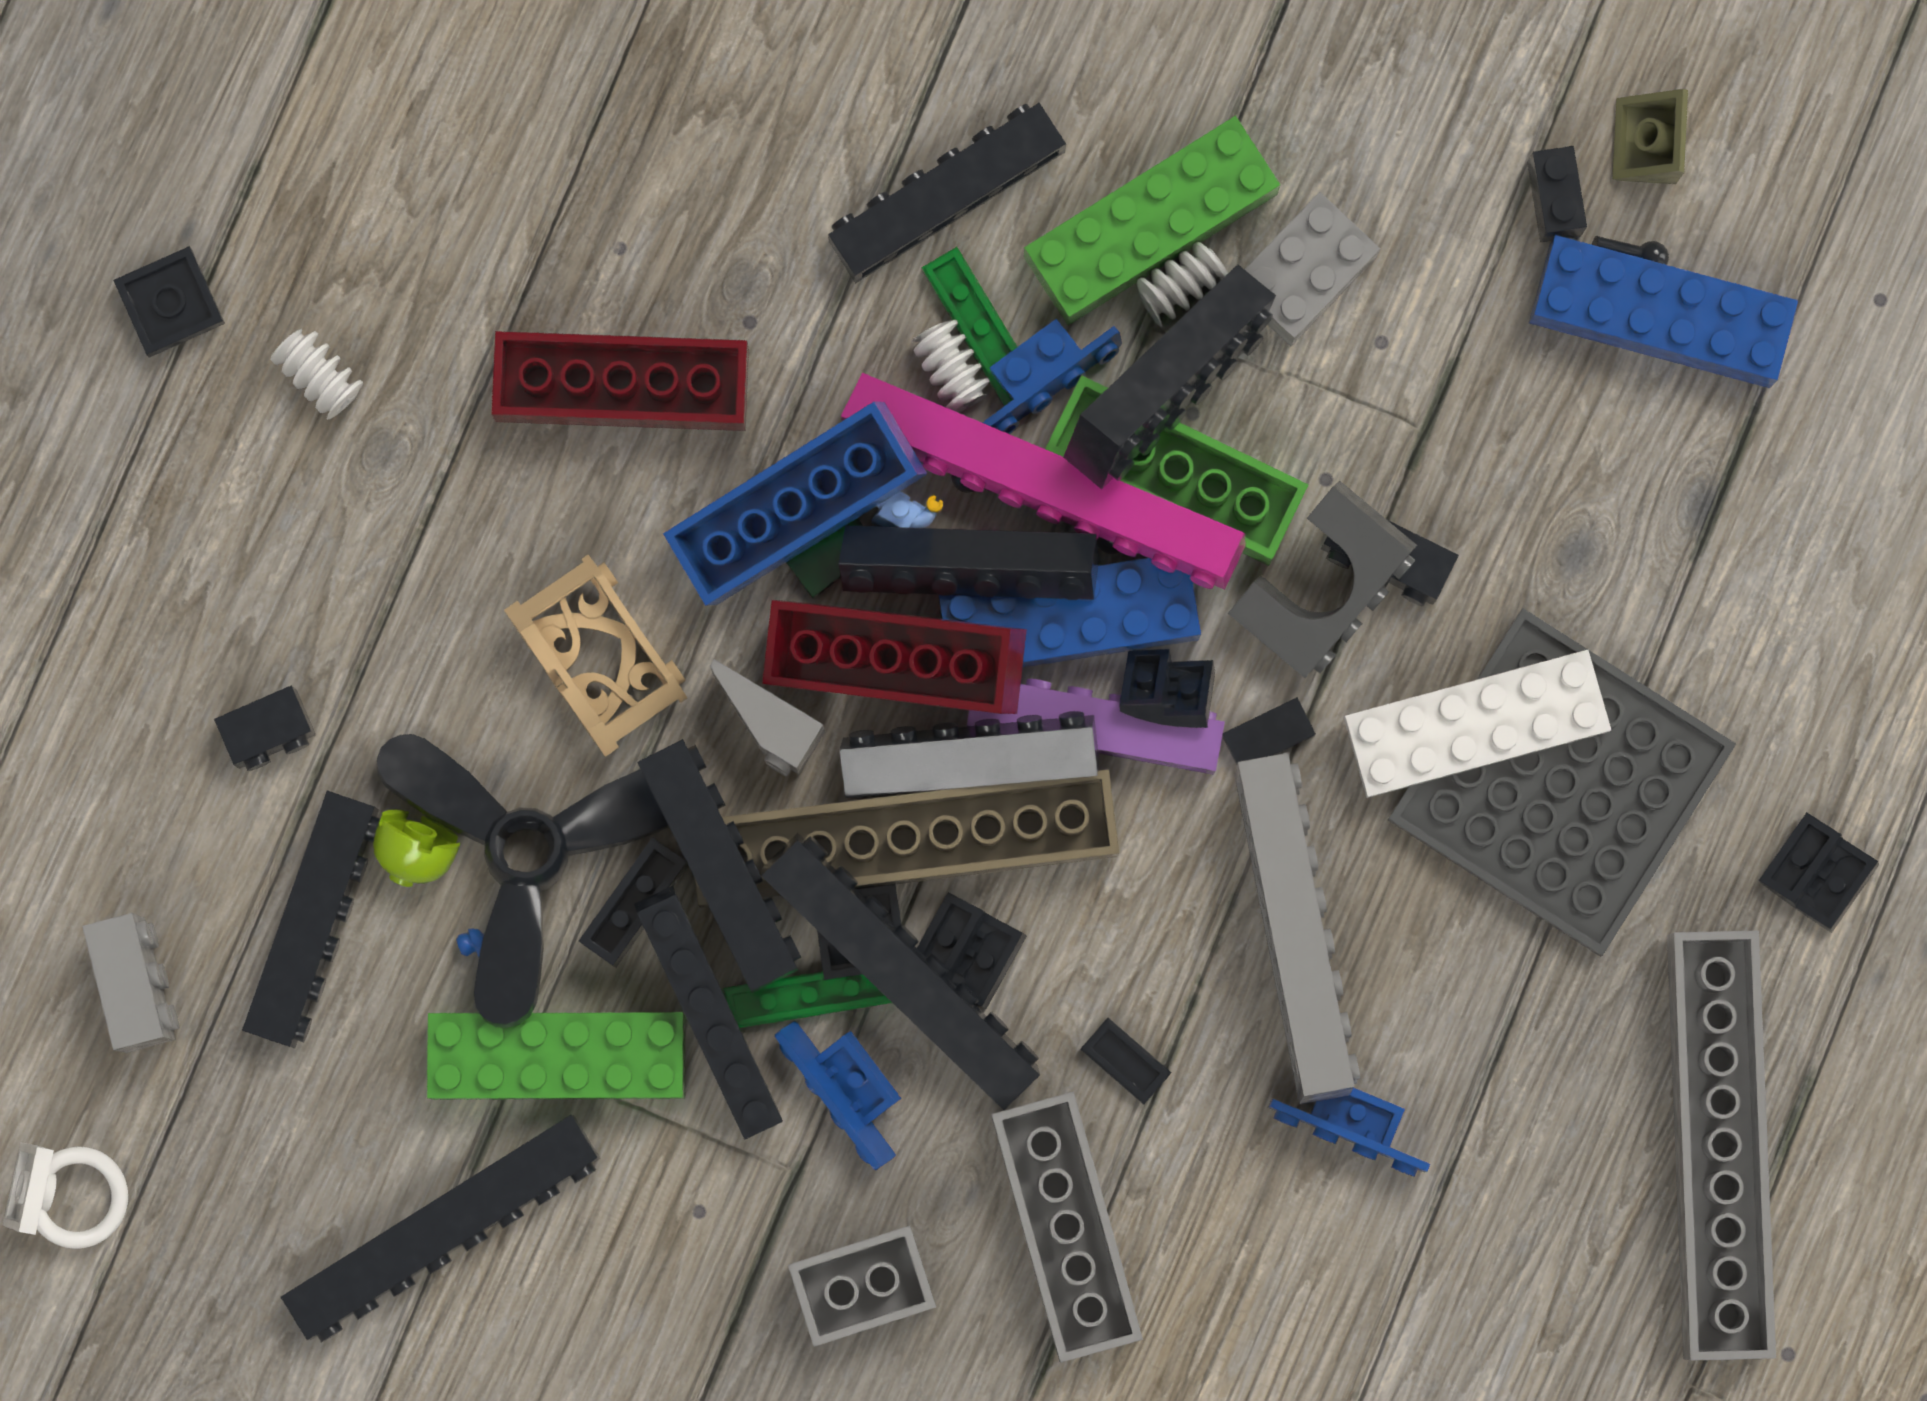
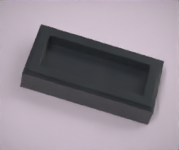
(1269, 732)
(1125, 1061)

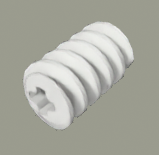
(1180, 281)
(950, 366)
(316, 373)

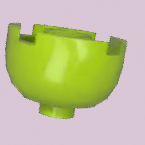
(412, 849)

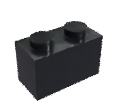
(1556, 193)
(265, 728)

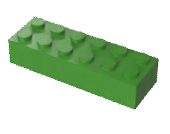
(1151, 220)
(1203, 478)
(557, 1057)

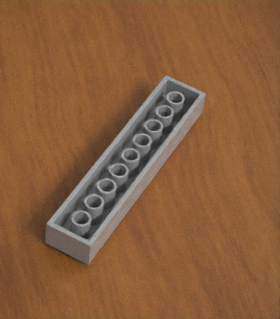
(1721, 1145)

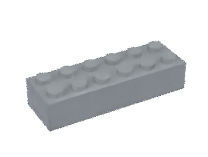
(1066, 1227)

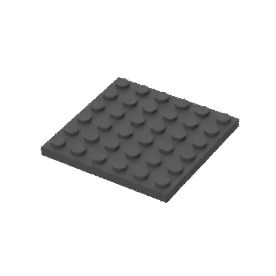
(1578, 822)

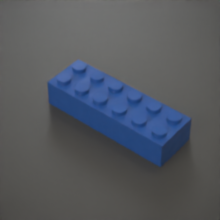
(1663, 311)
(795, 503)
(1131, 610)

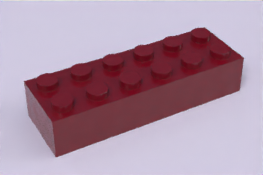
(620, 381)
(894, 656)

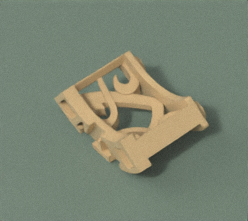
(543, 632)

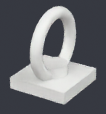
(35, 1188)

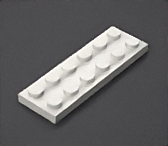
(1477, 723)

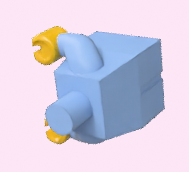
(901, 512)

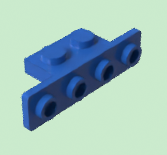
(1044, 368)
(847, 1085)
(1357, 1119)

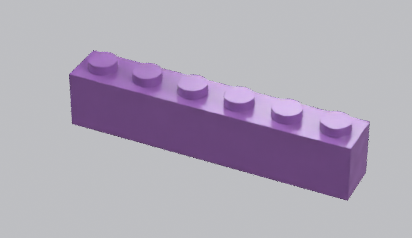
(1119, 733)

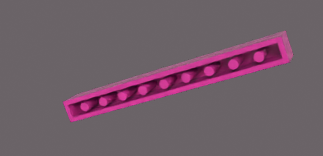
(1056, 489)

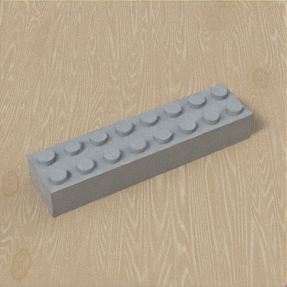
(1294, 928)

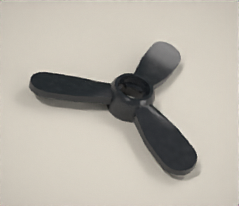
(513, 940)

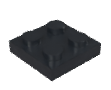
(169, 301)

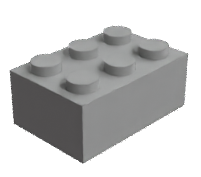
(1311, 265)
(131, 982)
(862, 1286)

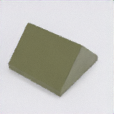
(1650, 137)

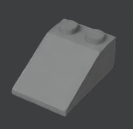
(777, 727)

